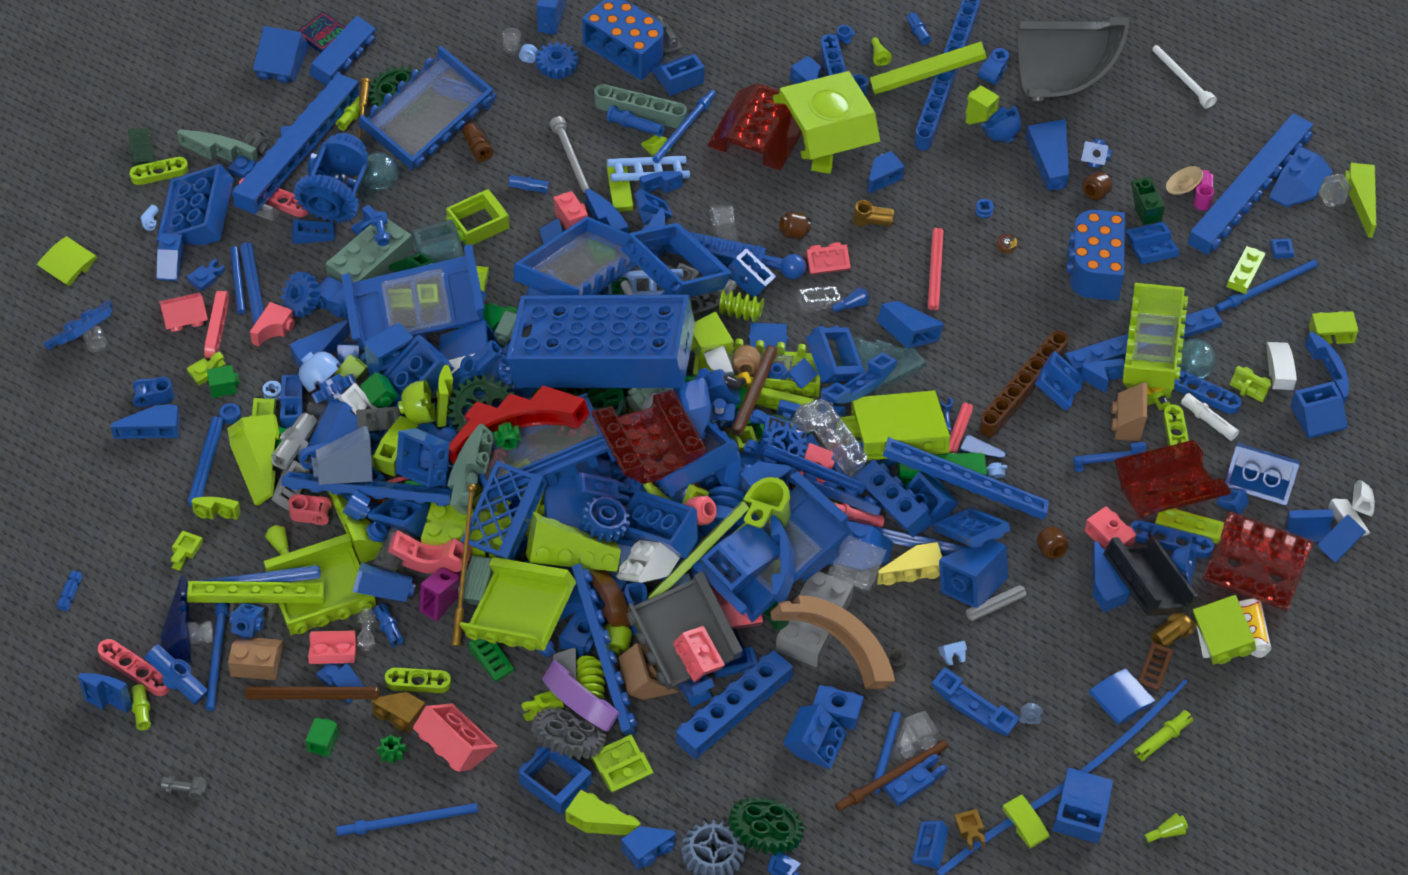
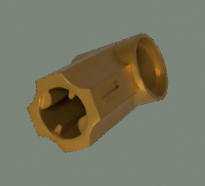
(867, 213)
(1176, 627)

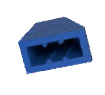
(909, 325)
(383, 583)

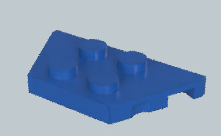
(74, 329)

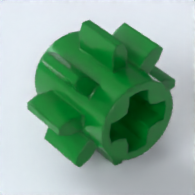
(507, 436)
(391, 743)

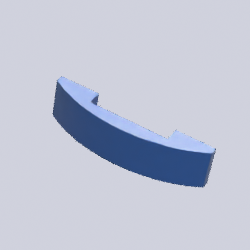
(1322, 350)
(864, 383)
(782, 581)
(972, 705)

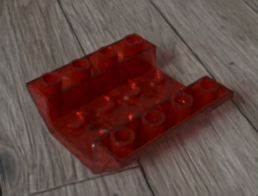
(774, 125)
(666, 437)
(1167, 479)
(1261, 554)

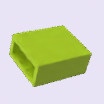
(1224, 630)

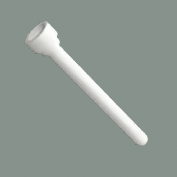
(1206, 98)

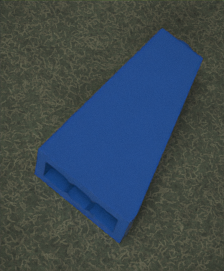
(1050, 152)

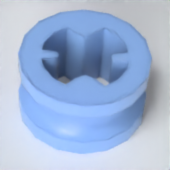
(528, 53)
(272, 385)

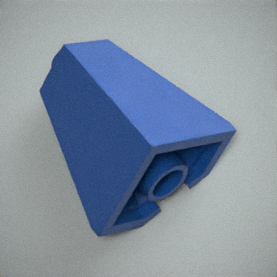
(335, 423)

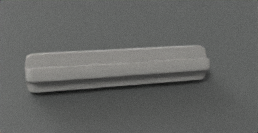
(996, 603)

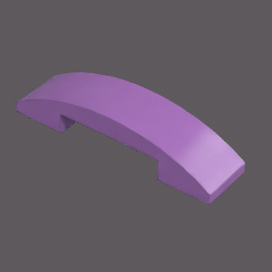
(579, 698)

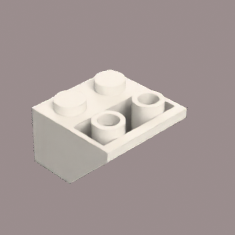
(647, 562)

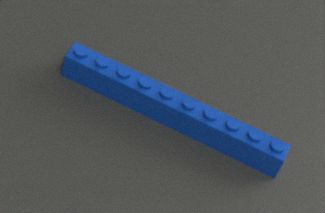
(295, 144)
(1250, 185)

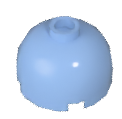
(317, 369)

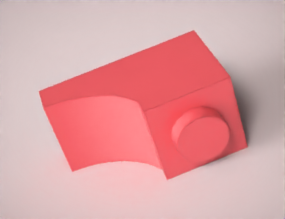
(273, 322)

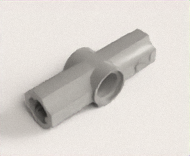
(294, 440)

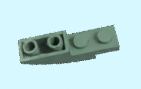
(469, 464)

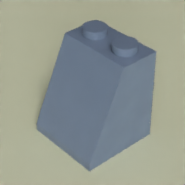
(344, 459)

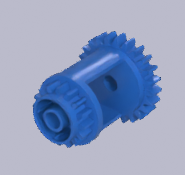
(327, 195)

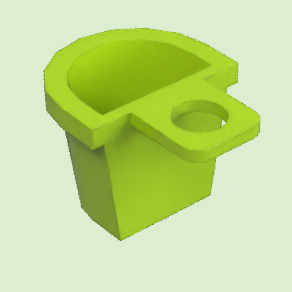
(767, 499)

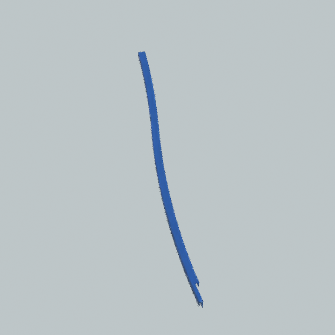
(1058, 790)

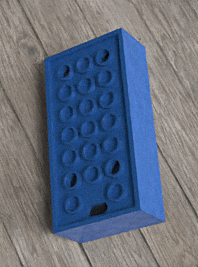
(601, 341)

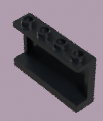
(1151, 577)

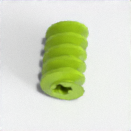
(740, 306)
(591, 675)

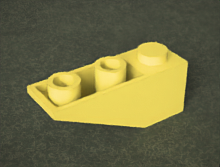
(915, 564)

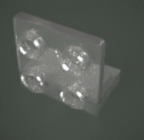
(857, 563)

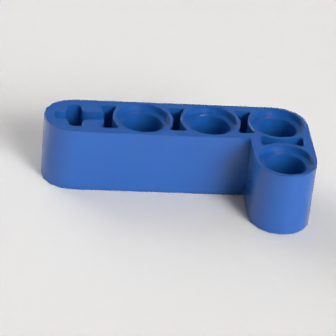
(833, 60)

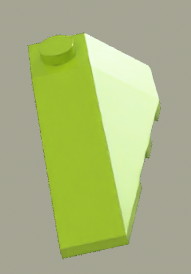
(252, 445)
(363, 546)

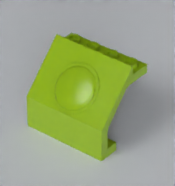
(830, 114)

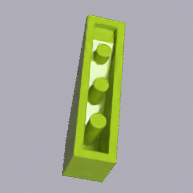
(1362, 193)

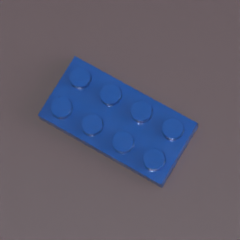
(972, 527)

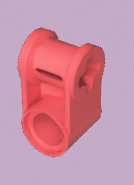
(310, 509)

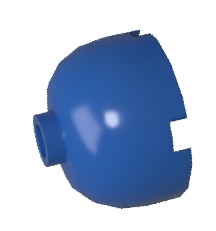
(1003, 125)

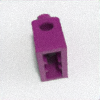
(439, 593)

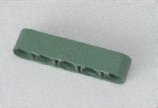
(641, 105)

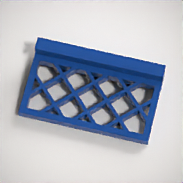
(522, 515)

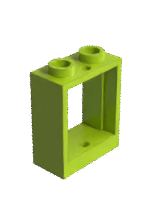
(472, 205)

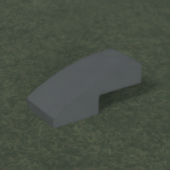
(377, 418)

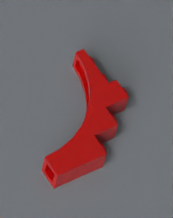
(545, 408)

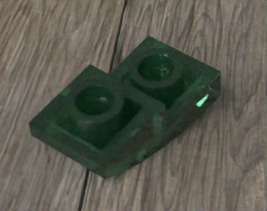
(140, 146)

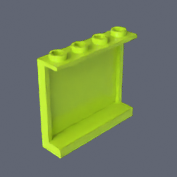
(905, 417)
(338, 573)
(520, 604)

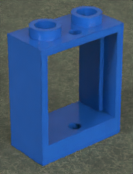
(824, 359)
(408, 464)
(559, 803)

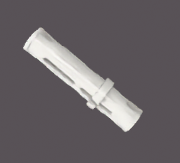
(1203, 411)

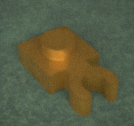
(970, 826)

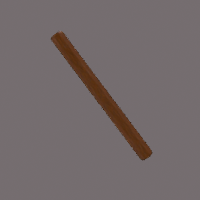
(754, 390)
(312, 692)

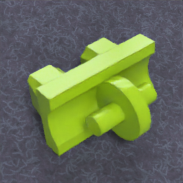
(1250, 384)

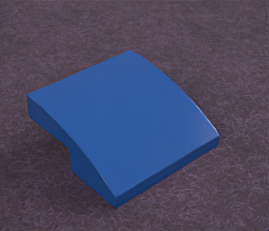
(1152, 243)
(1059, 380)
(103, 690)
(1121, 696)

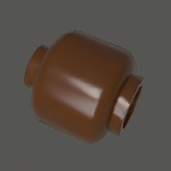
(1097, 185)
(794, 225)
(1052, 542)

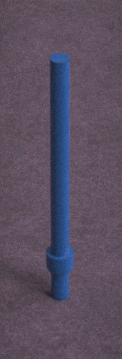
(702, 105)
(1235, 300)
(221, 613)
(360, 827)

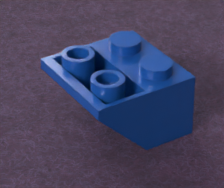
(680, 74)
(1319, 409)
(815, 736)

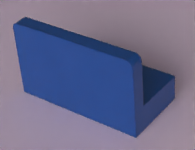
(1310, 523)

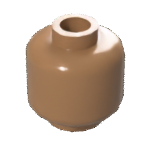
(746, 360)

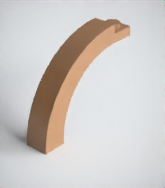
(847, 629)

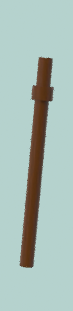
(857, 795)

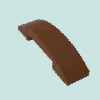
(615, 605)

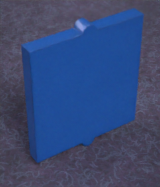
(769, 333)

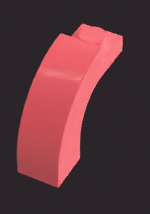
(427, 557)

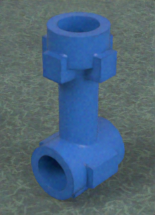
(379, 219)

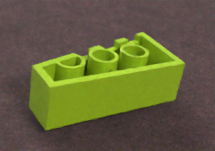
(567, 545)

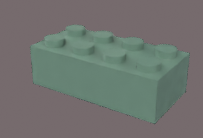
(367, 259)

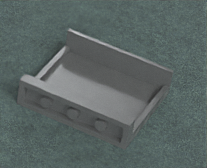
(676, 612)

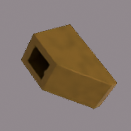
(398, 709)

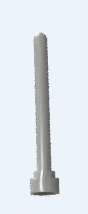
(559, 127)

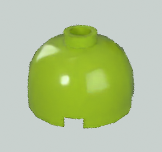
(417, 403)

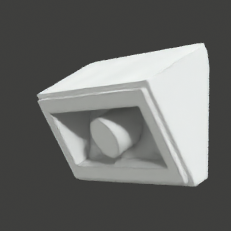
(1341, 508)

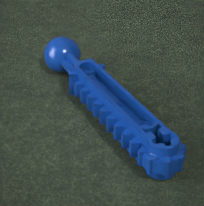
(726, 251)

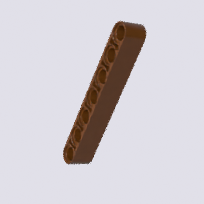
(1021, 385)

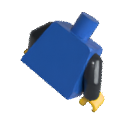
(723, 385)

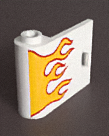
(1256, 621)

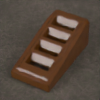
(1159, 651)

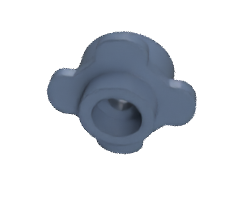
(1031, 714)

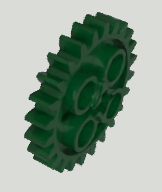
(388, 84)
(493, 393)
(766, 825)

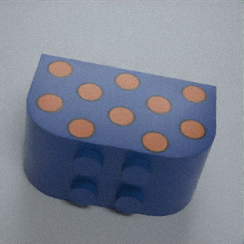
(624, 36)
(1097, 254)

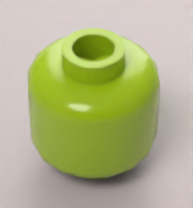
(620, 638)

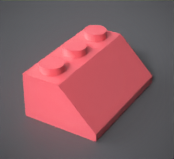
(453, 736)

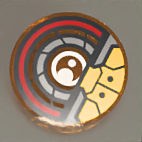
(1007, 243)

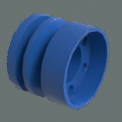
(725, 500)

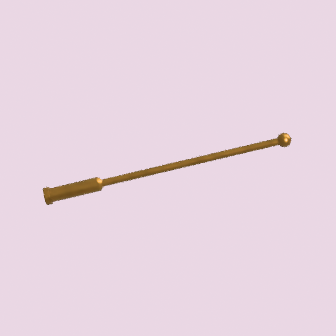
(365, 82)
(459, 611)

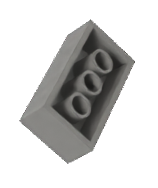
(806, 640)

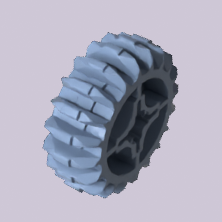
(694, 852)

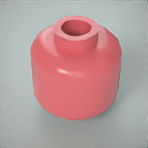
(705, 509)

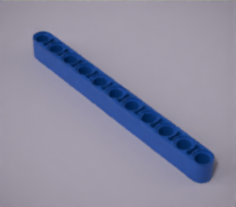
(944, 82)

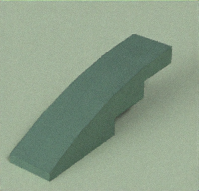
(212, 144)

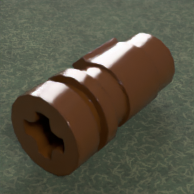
(478, 143)

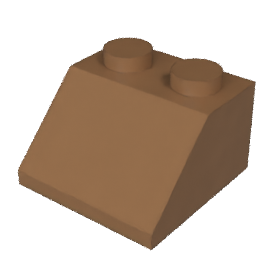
(1130, 413)
(255, 658)
(640, 675)

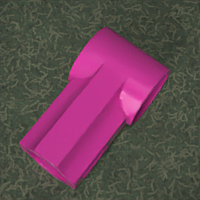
(1204, 192)

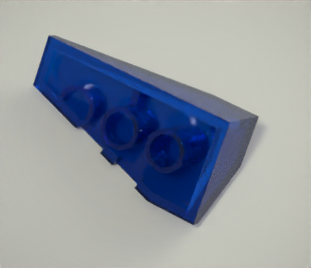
(175, 629)

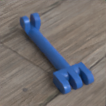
(1105, 457)

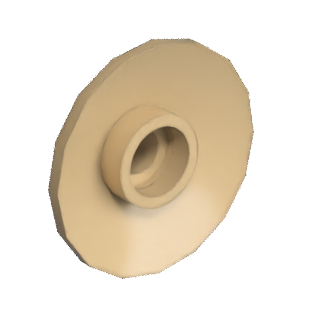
(1184, 180)

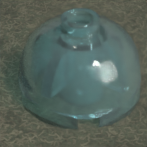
(380, 172)
(1197, 358)

